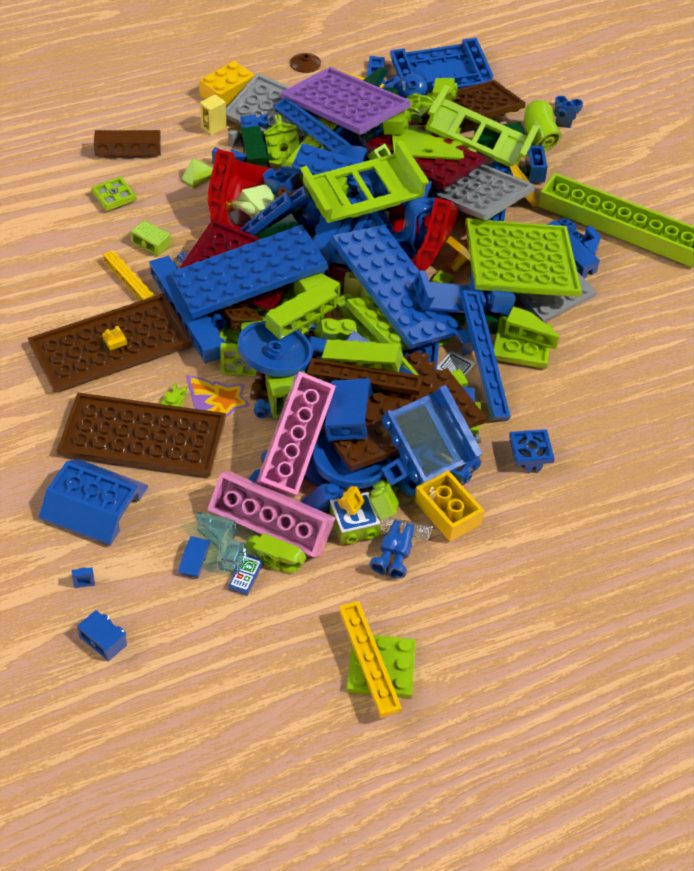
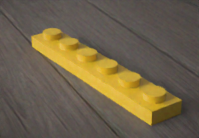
(370, 659)

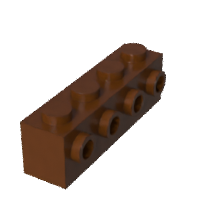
(127, 142)

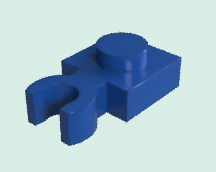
(252, 120)

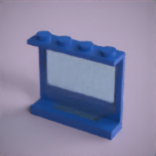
(431, 436)

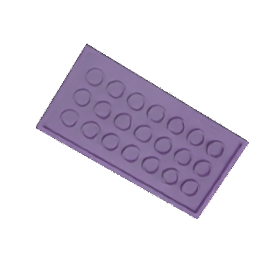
(346, 100)

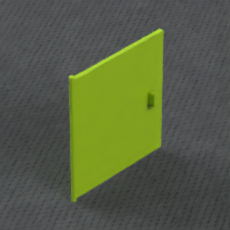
(424, 145)

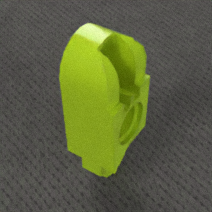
(276, 553)

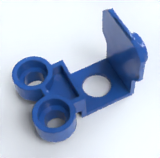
(566, 110)

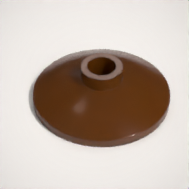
(305, 62)

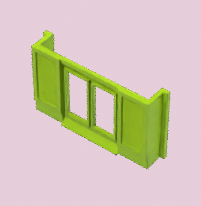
(447, 117)
(397, 171)

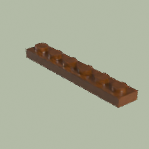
(379, 378)

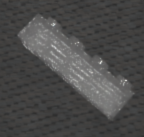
(420, 531)

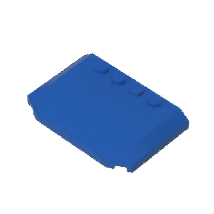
(461, 61)

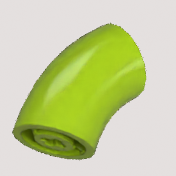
(542, 115)

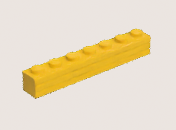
(128, 277)

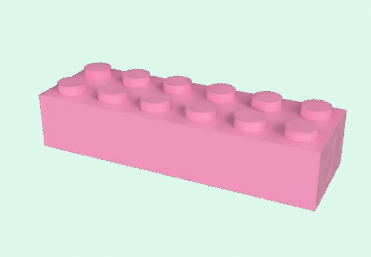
(296, 435)
(271, 513)

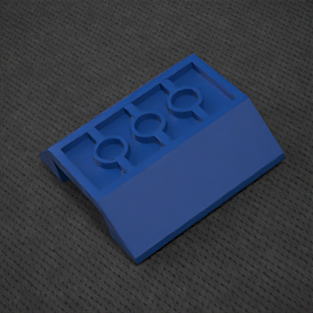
(89, 500)

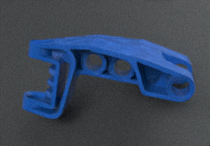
(413, 223)

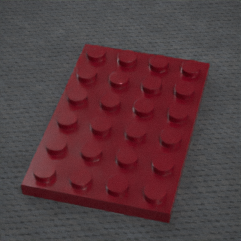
(439, 171)
(221, 238)

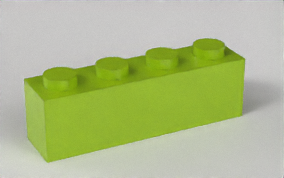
(301, 310)
(367, 354)

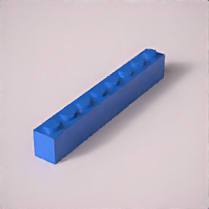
(200, 329)

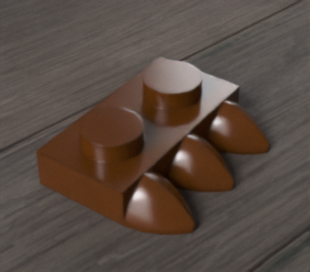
(420, 363)

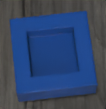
(83, 577)

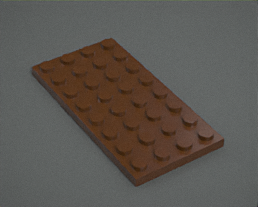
(486, 99)
(80, 354)
(142, 434)
(378, 444)

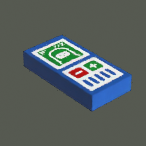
(245, 579)

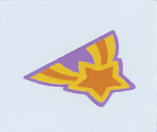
(216, 395)

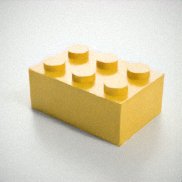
(225, 82)
(449, 505)

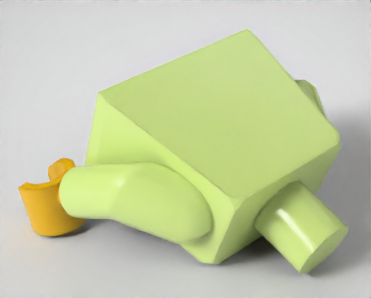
(252, 200)

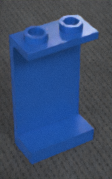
(441, 295)
(348, 410)

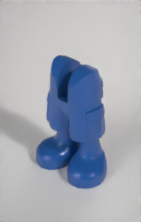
(397, 544)

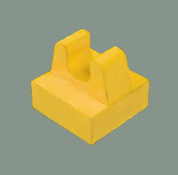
(114, 338)
(351, 500)

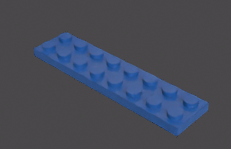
(322, 161)

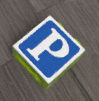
(355, 527)

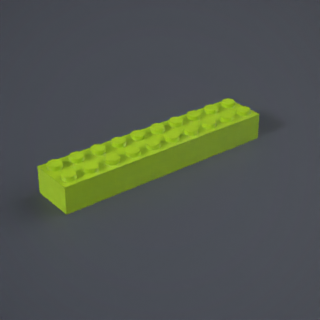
(619, 218)

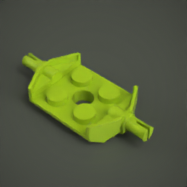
(420, 105)
(281, 136)

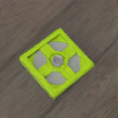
(113, 193)
(232, 362)

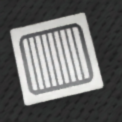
(456, 362)

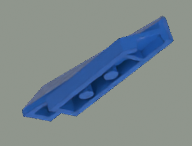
(277, 210)

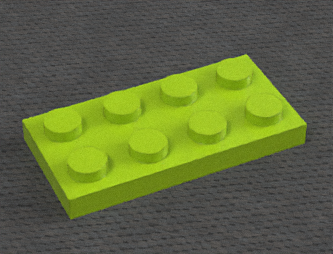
(374, 320)

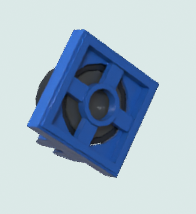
(531, 449)

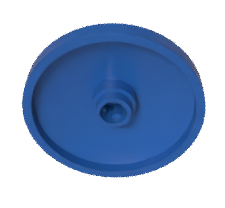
(273, 356)
(333, 468)

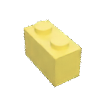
(213, 114)

